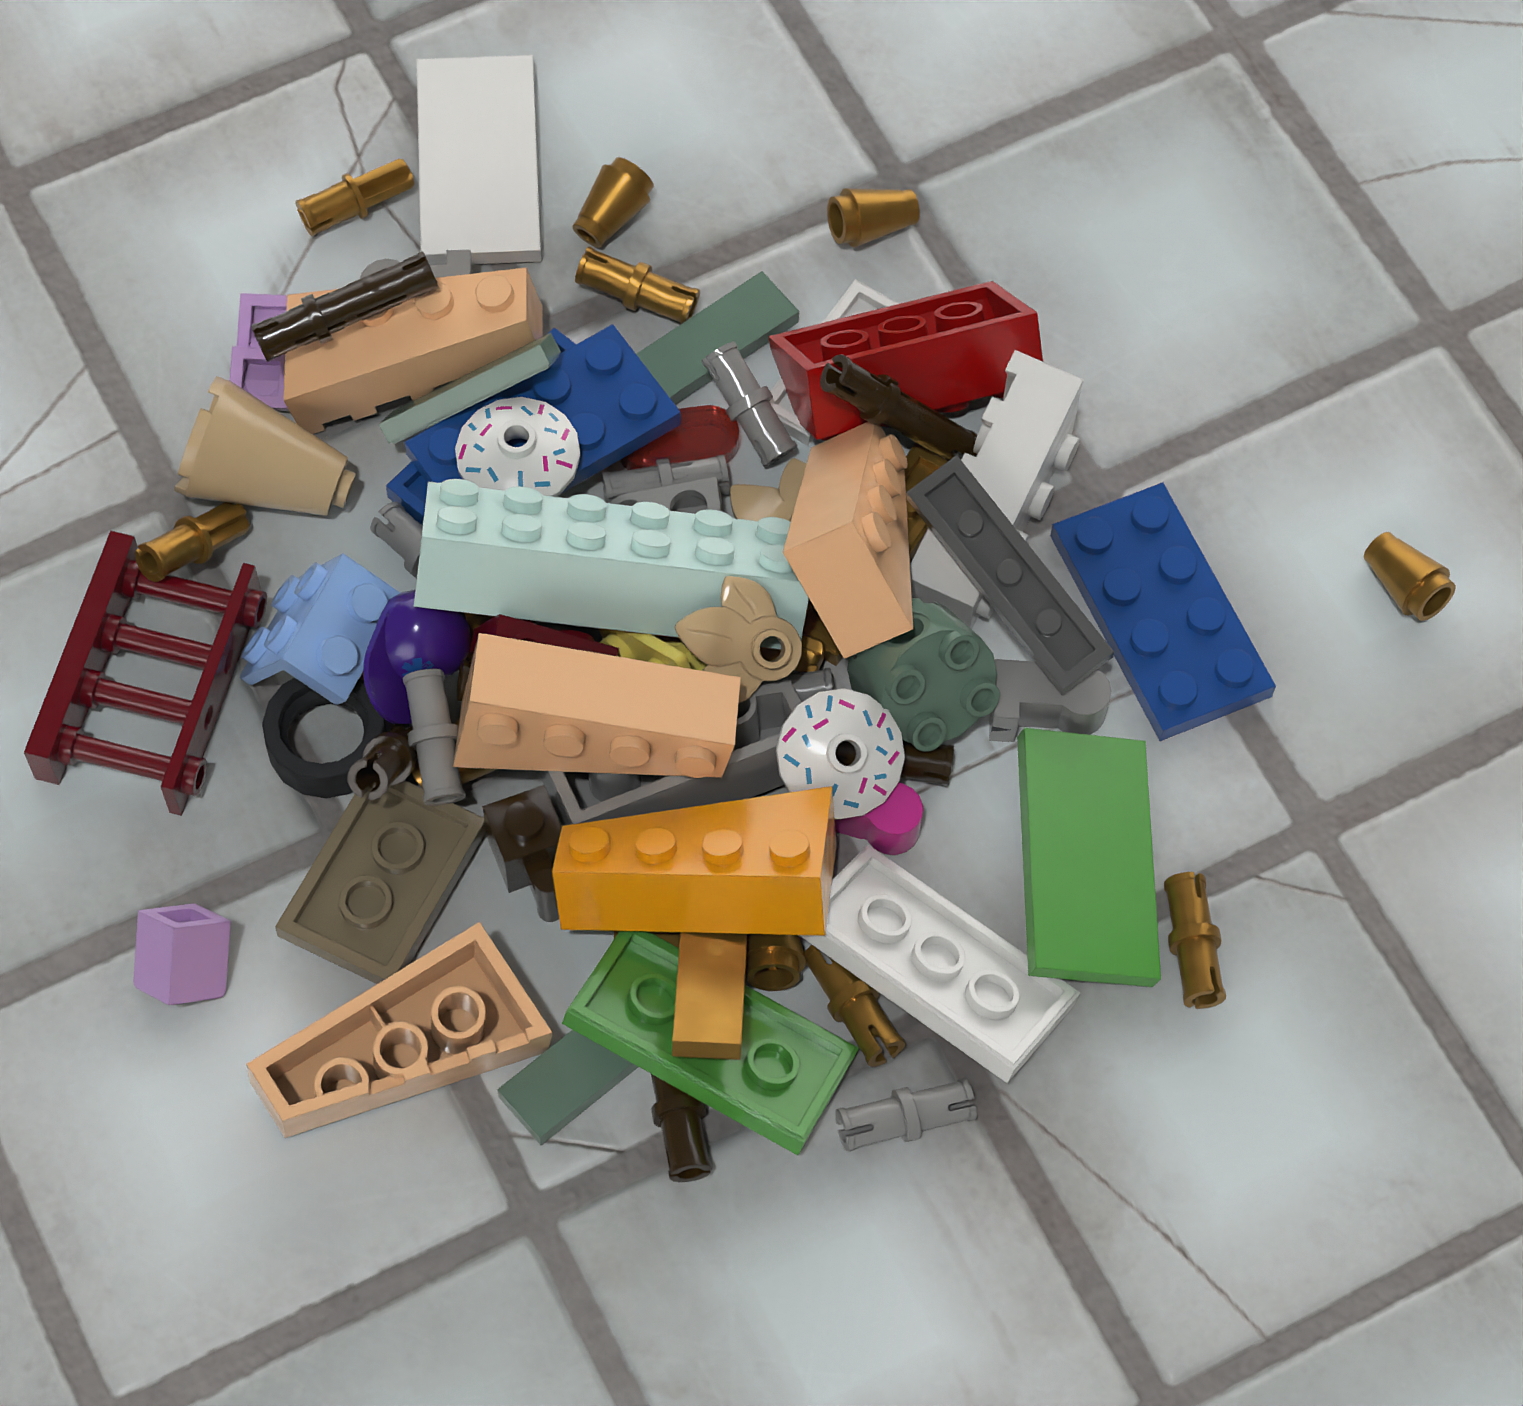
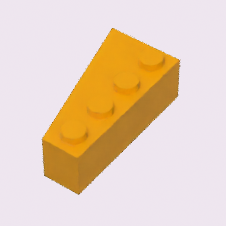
(703, 868)

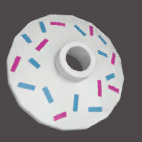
(543, 463)
(810, 741)

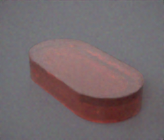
(702, 434)

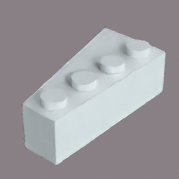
(1016, 458)

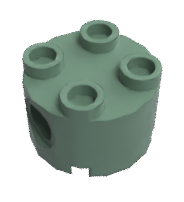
(929, 677)

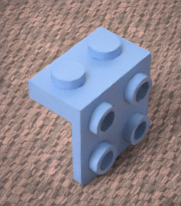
(320, 628)

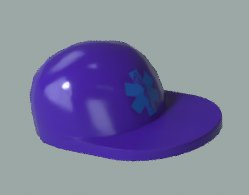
(407, 642)

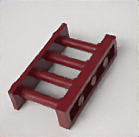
(103, 630)

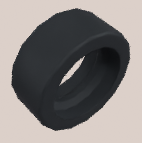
(308, 777)

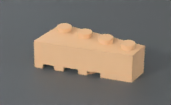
(411, 346)
(853, 538)
(592, 713)
(409, 1034)

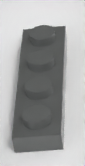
(1009, 575)

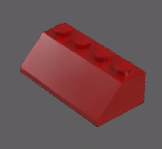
(934, 346)

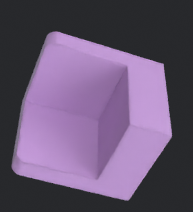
(181, 953)

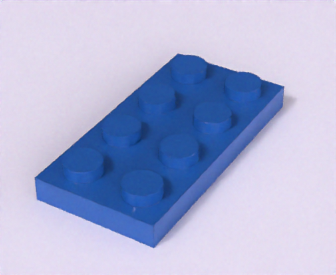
(598, 388)
(1162, 611)

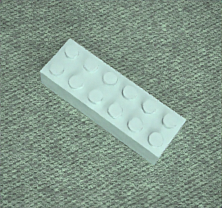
(593, 559)

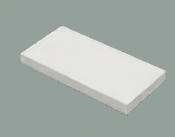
(478, 159)
(940, 964)

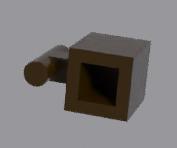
(524, 842)

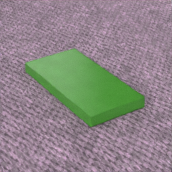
(1087, 858)
(785, 1062)

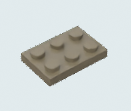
(381, 881)

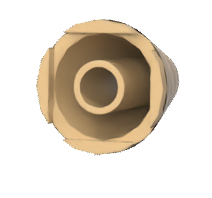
(260, 457)

